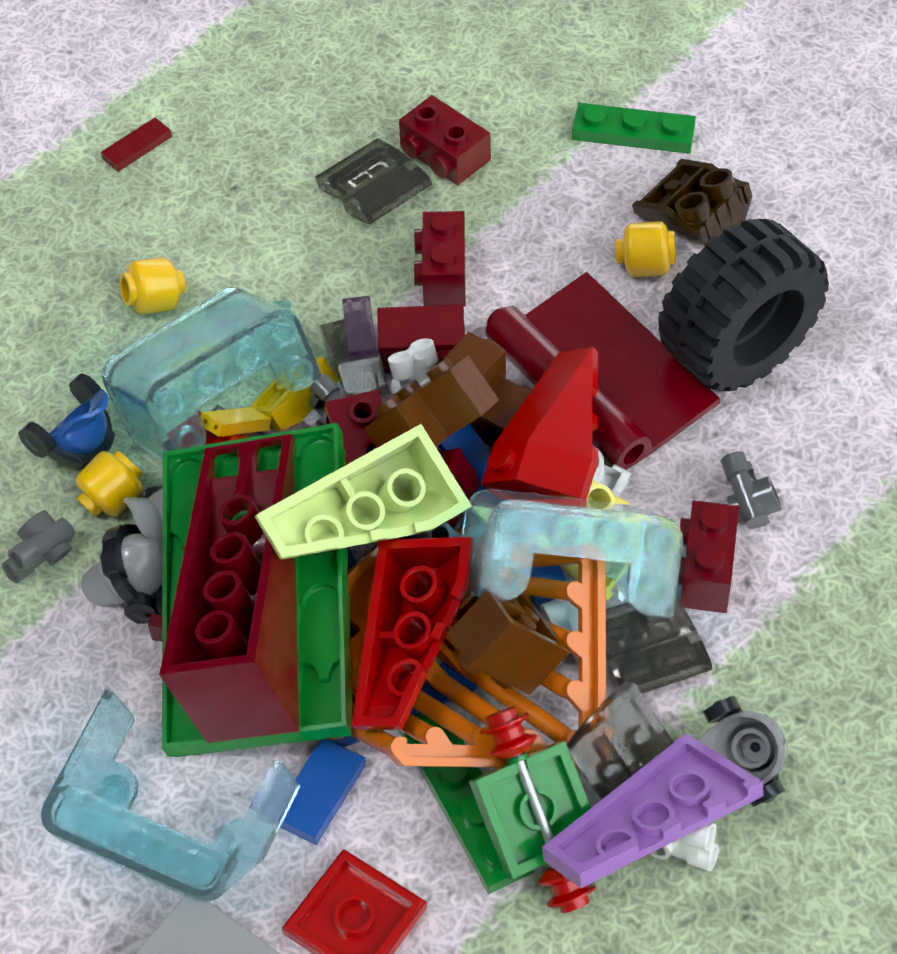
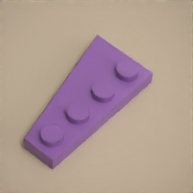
(652, 808)

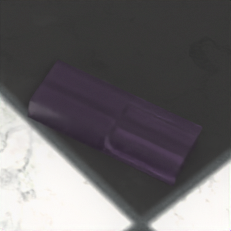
(359, 328)

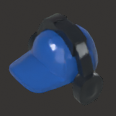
(80, 434)

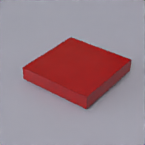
(354, 911)

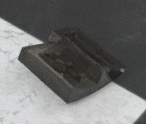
(373, 181)
(652, 648)
(617, 740)

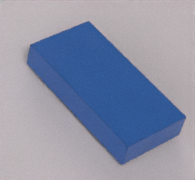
(322, 790)

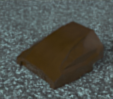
(696, 200)

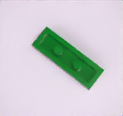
(634, 128)

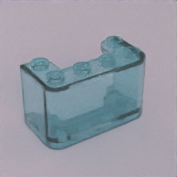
(199, 356)
(637, 545)

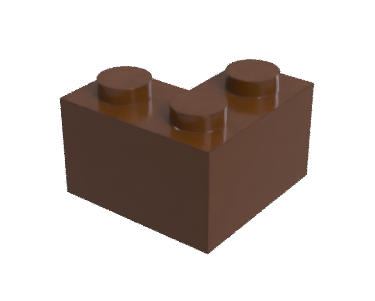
(491, 363)
(442, 405)
(506, 641)

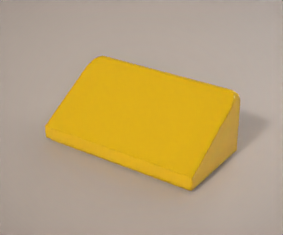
(288, 406)

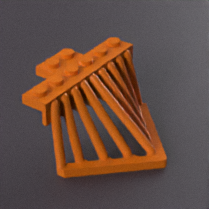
(436, 749)

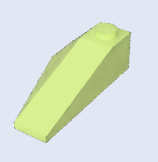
(376, 498)

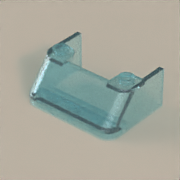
(93, 813)

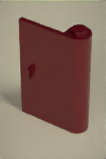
(641, 387)

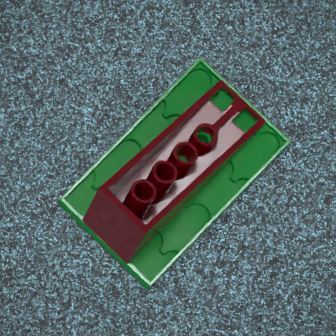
(246, 637)

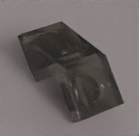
(353, 375)

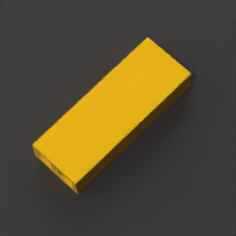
(235, 421)

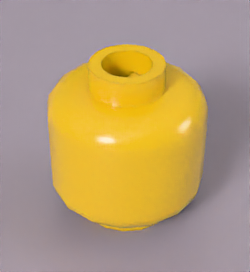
(646, 249)
(152, 285)
(107, 483)

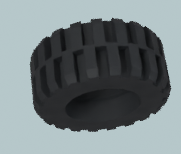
(742, 304)

